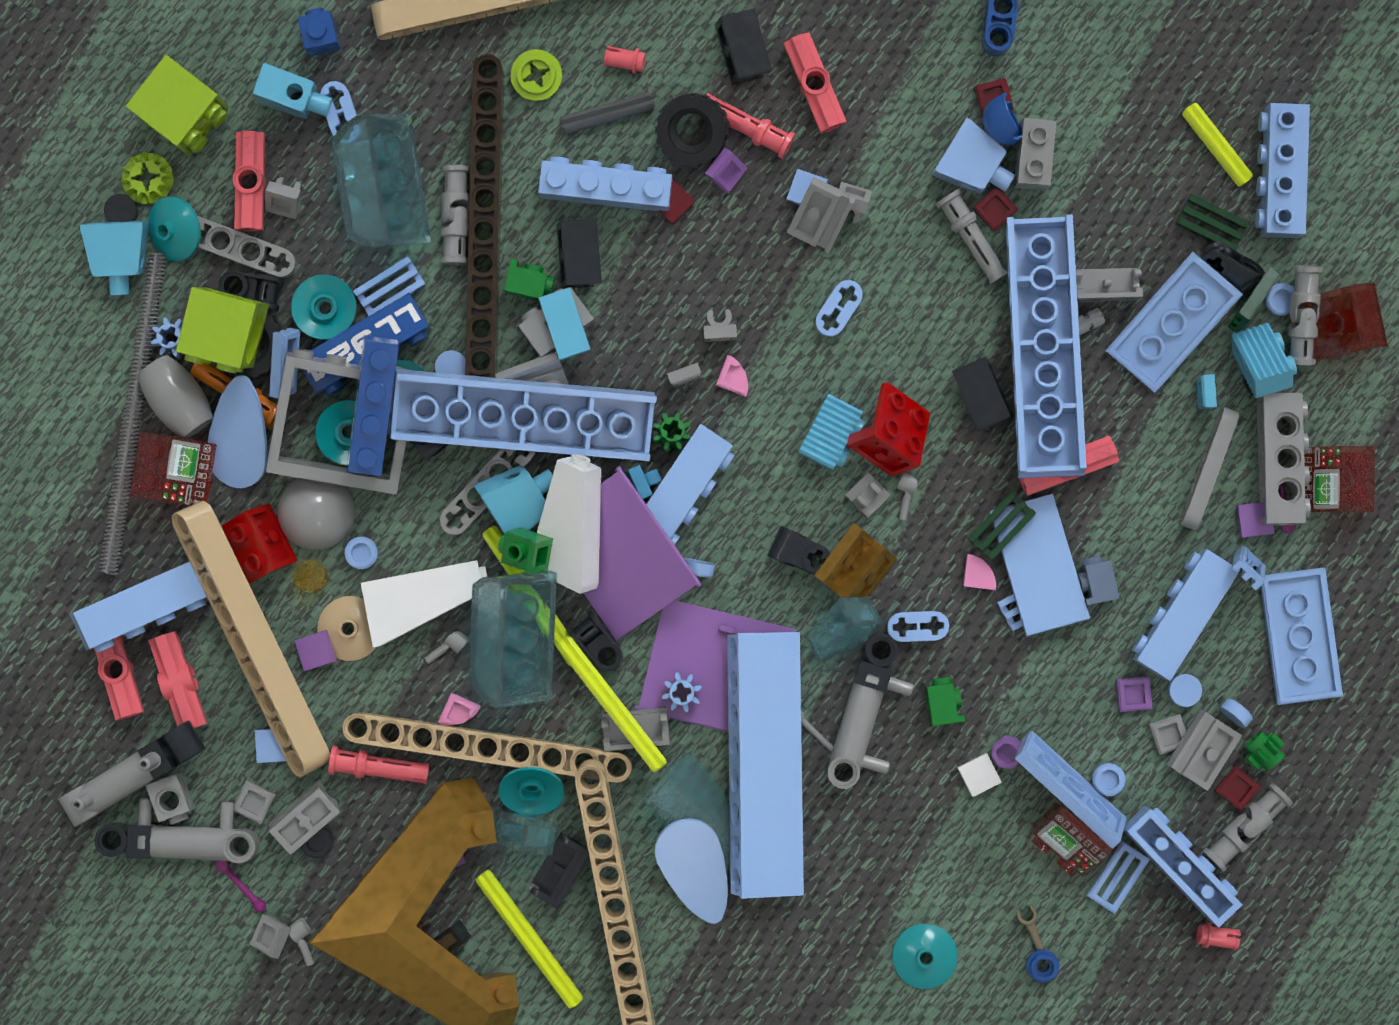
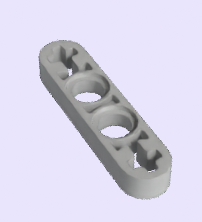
(237, 243)
(1209, 468)
(483, 475)

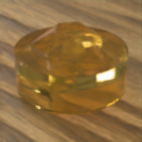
(310, 576)

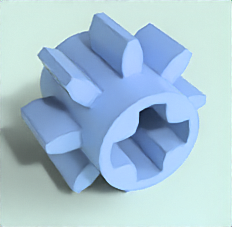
(161, 334)
(673, 687)

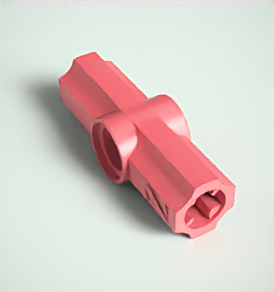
(806, 64)
(249, 202)
(1098, 455)
(177, 679)
(122, 690)

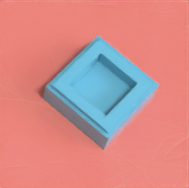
(1206, 392)

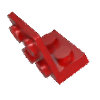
(897, 433)
(258, 542)

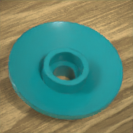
(174, 228)
(307, 304)
(329, 430)
(531, 791)
(923, 939)

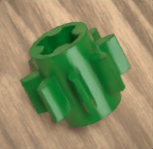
(679, 432)
(1264, 750)

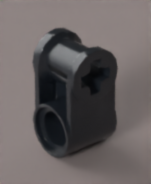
(1234, 267)
(255, 287)
(794, 550)
(595, 641)

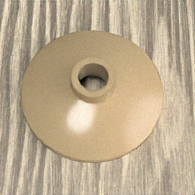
(334, 617)

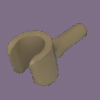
(1031, 928)

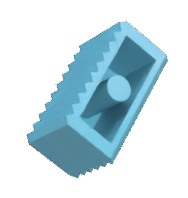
(1263, 360)
(830, 433)

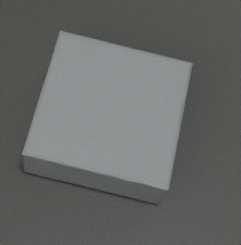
(684, 375)
(1167, 733)
(254, 802)
(270, 936)

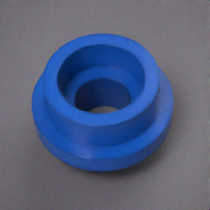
(1046, 975)

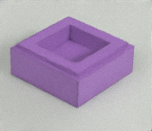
(726, 170)
(1250, 520)
(315, 650)
(1133, 694)

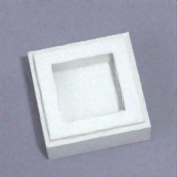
(979, 774)

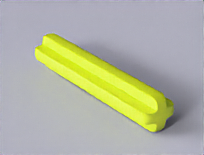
(1217, 144)

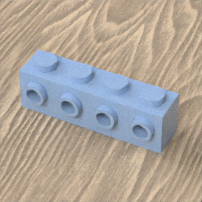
(1283, 170)
(605, 186)
(688, 479)
(137, 606)
(1185, 614)
(1176, 860)

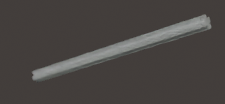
(132, 415)

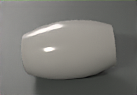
(175, 397)

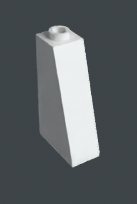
(573, 522)
(412, 599)

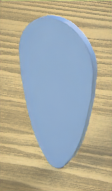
(239, 435)
(694, 867)

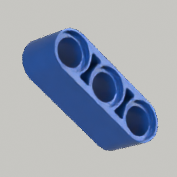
(1001, 24)

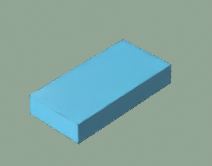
(564, 324)

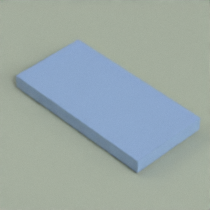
(1174, 322)
(1042, 569)
(1301, 636)
(1071, 789)

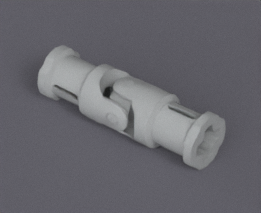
(455, 220)
(1303, 319)
(1255, 818)

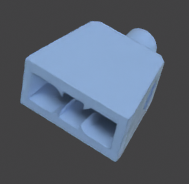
(973, 161)

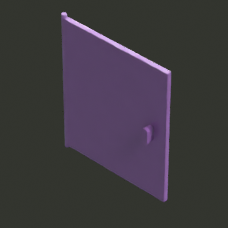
(636, 560)
(695, 643)

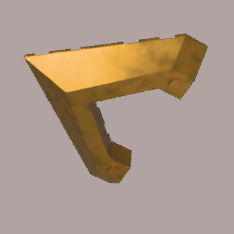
(377, 923)

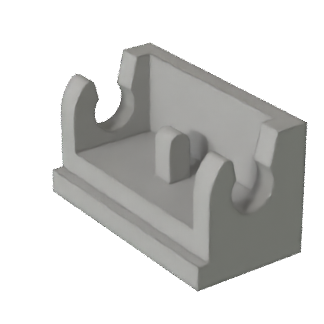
(1108, 285)
(652, 720)
(304, 818)

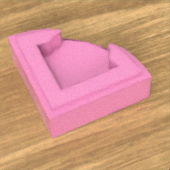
(733, 377)
(978, 574)
(458, 710)

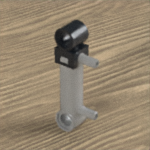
(861, 713)
(132, 773)
(151, 840)

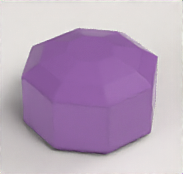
(1004, 752)

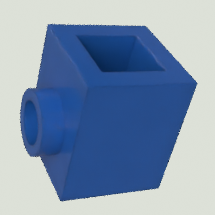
(319, 32)

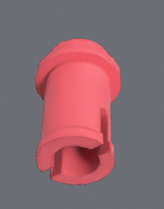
(625, 59)
(1219, 937)

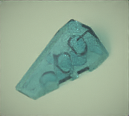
(692, 792)

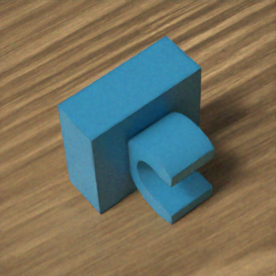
(643, 482)

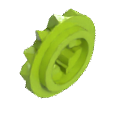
(522, 70)
(158, 187)

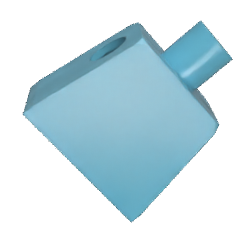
(277, 86)
(116, 251)
(515, 497)

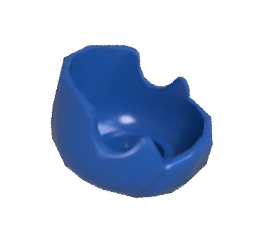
(1001, 122)

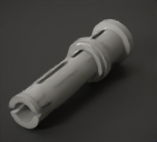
(964, 222)

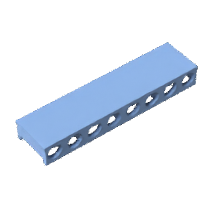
(1045, 347)
(521, 415)
(768, 764)

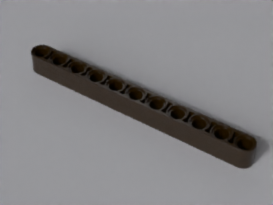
(481, 216)

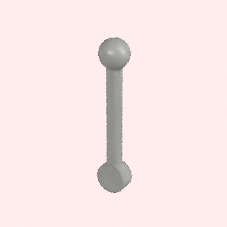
(816, 734)

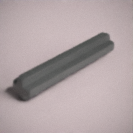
(607, 113)

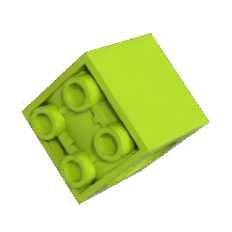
(178, 106)
(221, 329)

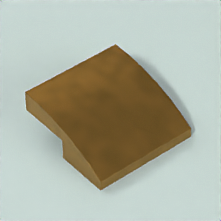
(855, 565)

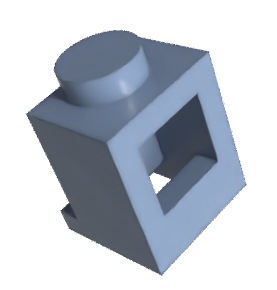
(1098, 580)

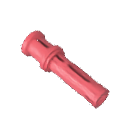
(760, 131)
(363, 764)

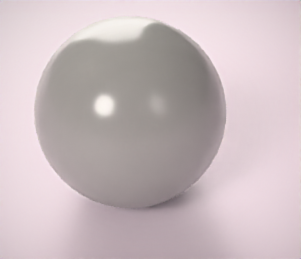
(315, 513)

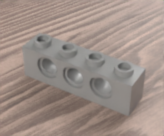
(1270, 473)

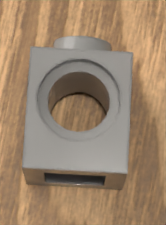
(157, 792)

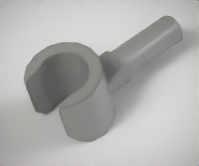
(907, 484)
(454, 641)
(298, 931)

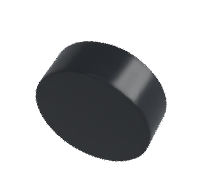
(120, 209)
(319, 844)

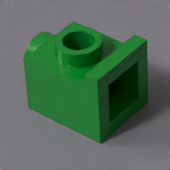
(528, 281)
(525, 550)
(943, 702)

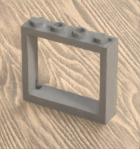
(319, 471)

